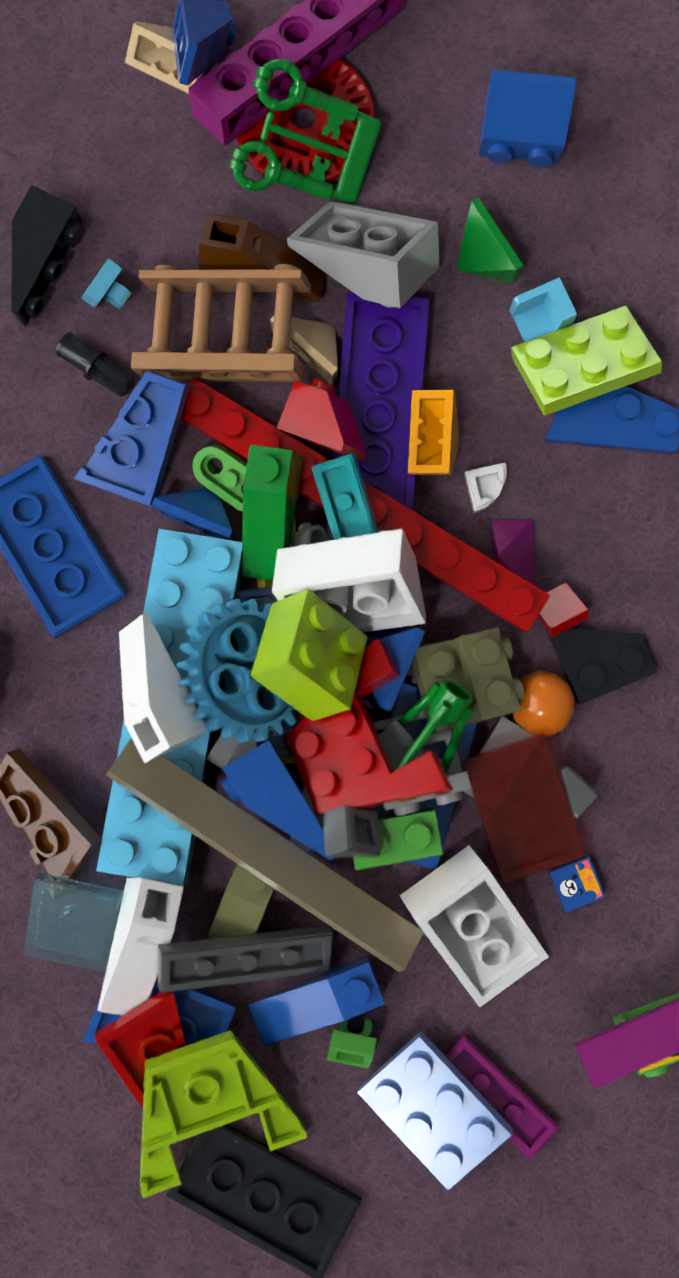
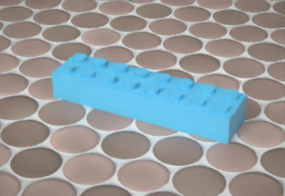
(185, 581)

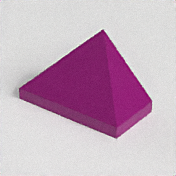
(515, 547)

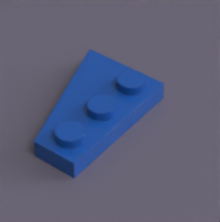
(619, 420)
(139, 443)

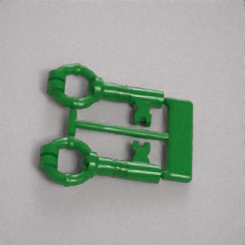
(356, 158)

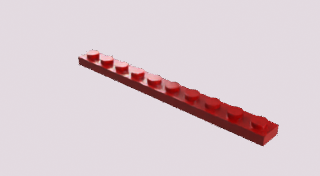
(433, 547)

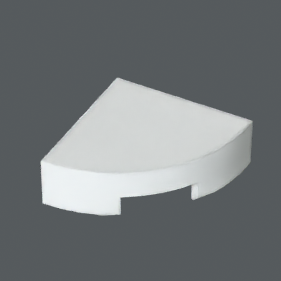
(485, 485)

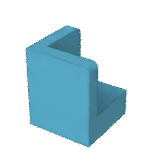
(542, 310)

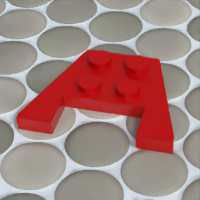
(344, 756)

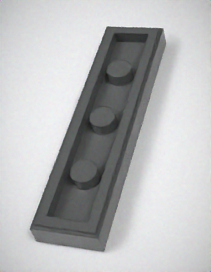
(244, 958)

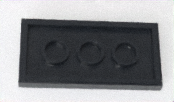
(265, 1198)

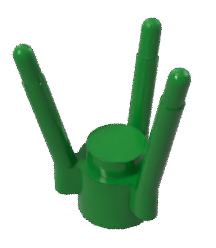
(447, 704)

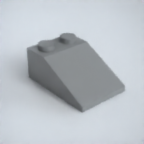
(370, 250)

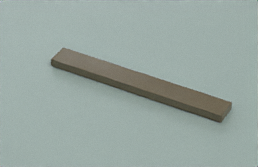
(267, 855)

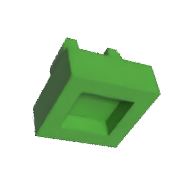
(352, 1048)

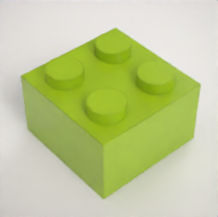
(309, 656)

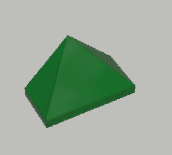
(485, 248)

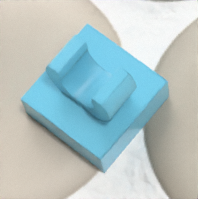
(106, 287)

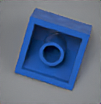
(526, 117)

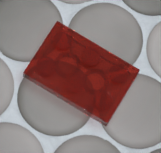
(523, 808)

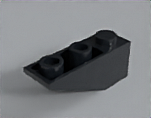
(40, 239)

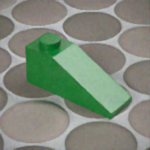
(268, 507)

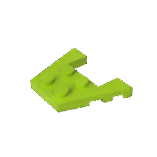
(200, 1091)

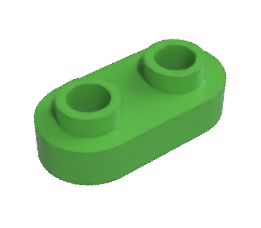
(224, 484)

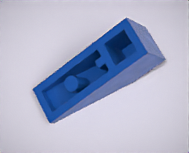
(200, 36)
(271, 793)
(318, 1002)

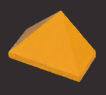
(433, 432)

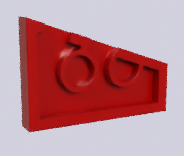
(141, 1035)

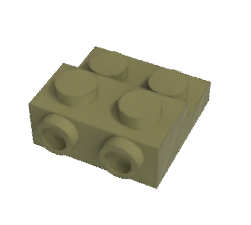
(476, 664)

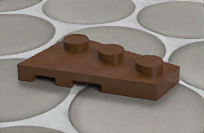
(53, 825)

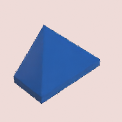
(198, 510)
(402, 647)

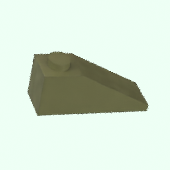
(241, 905)

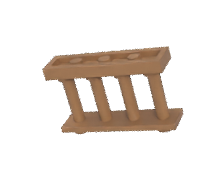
(239, 362)

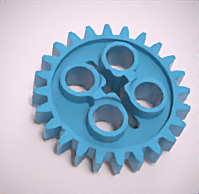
(237, 707)

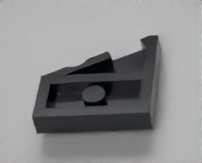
(601, 660)

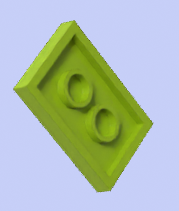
(586, 360)

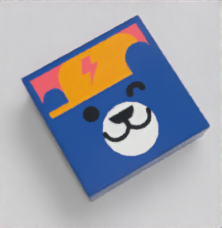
(576, 884)

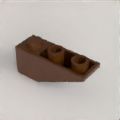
(241, 245)

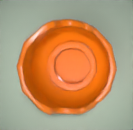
(546, 703)

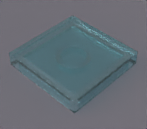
(72, 922)

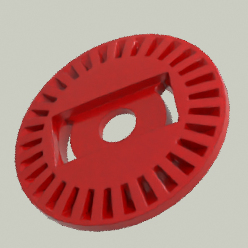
(340, 82)

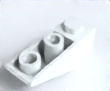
(151, 693)
(143, 923)

